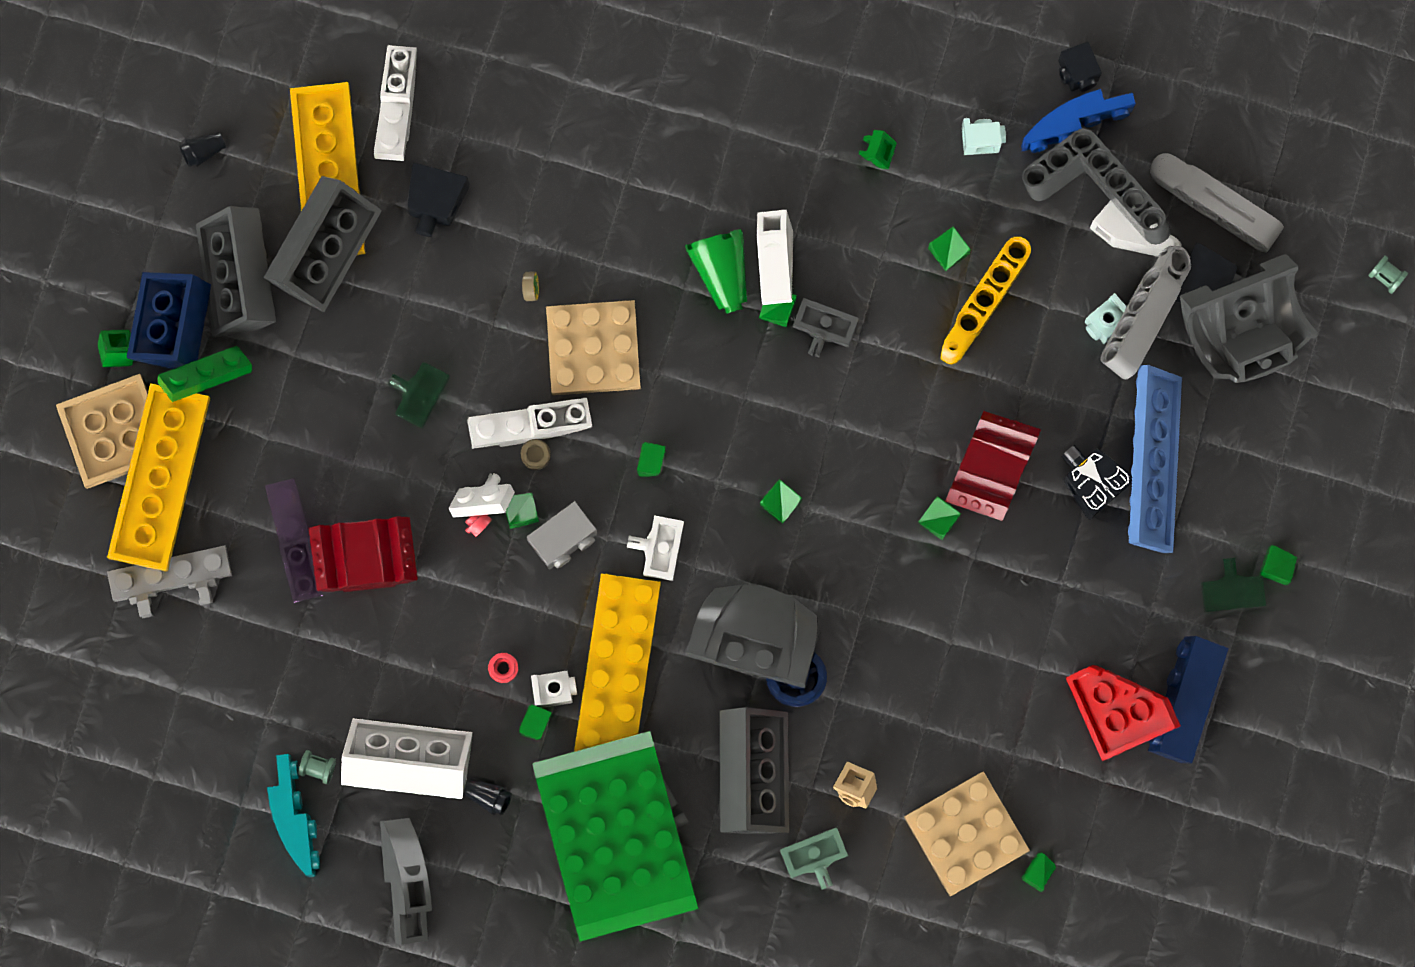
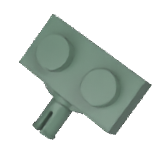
(815, 855)

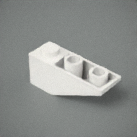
(1120, 233)
(775, 256)

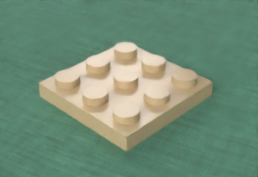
(593, 347)
(104, 428)
(966, 833)

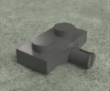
(824, 325)

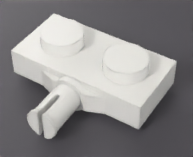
(482, 500)
(660, 547)

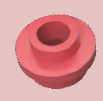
(477, 524)
(496, 661)

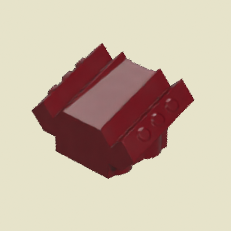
(993, 465)
(363, 554)

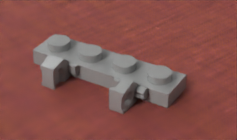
(193, 570)

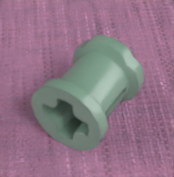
(1388, 274)
(317, 767)

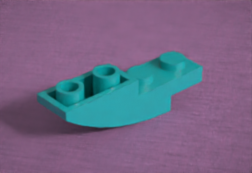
(293, 828)

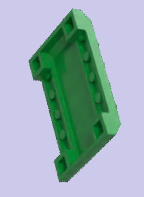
(614, 836)

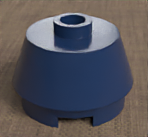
(799, 696)

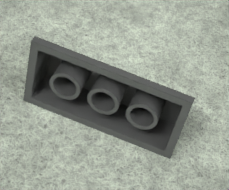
(323, 243)
(235, 267)
(754, 771)

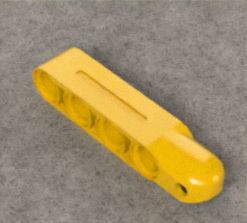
(962, 339)

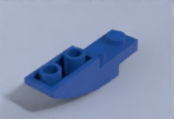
(1068, 118)

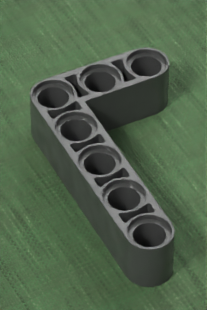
(1107, 178)

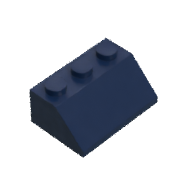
(169, 319)

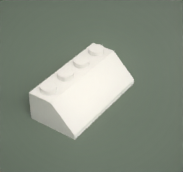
(406, 758)

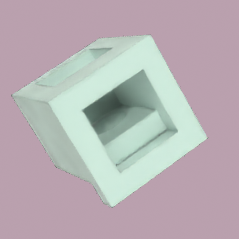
(982, 136)
(1097, 326)

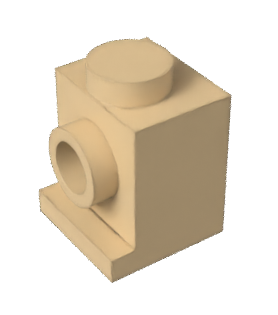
(854, 790)

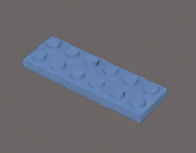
(1155, 459)

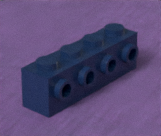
(1190, 694)

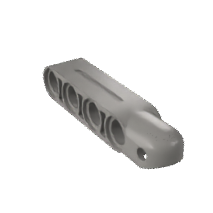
(1216, 201)
(1146, 312)

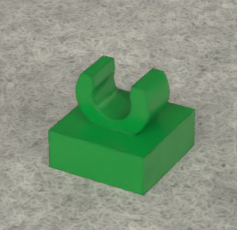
(880, 149)

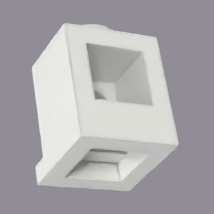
(542, 695)

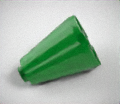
(722, 268)

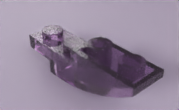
(293, 538)

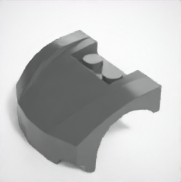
(1249, 324)
(756, 633)

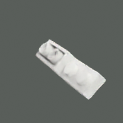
(396, 103)
(535, 422)

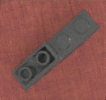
(408, 878)

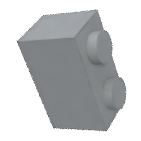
(562, 536)

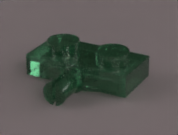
(419, 394)
(1233, 590)

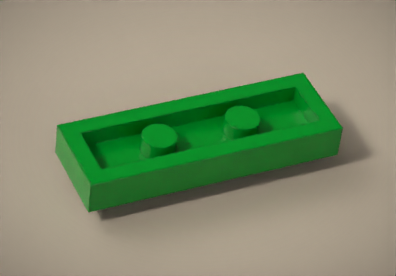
(204, 373)

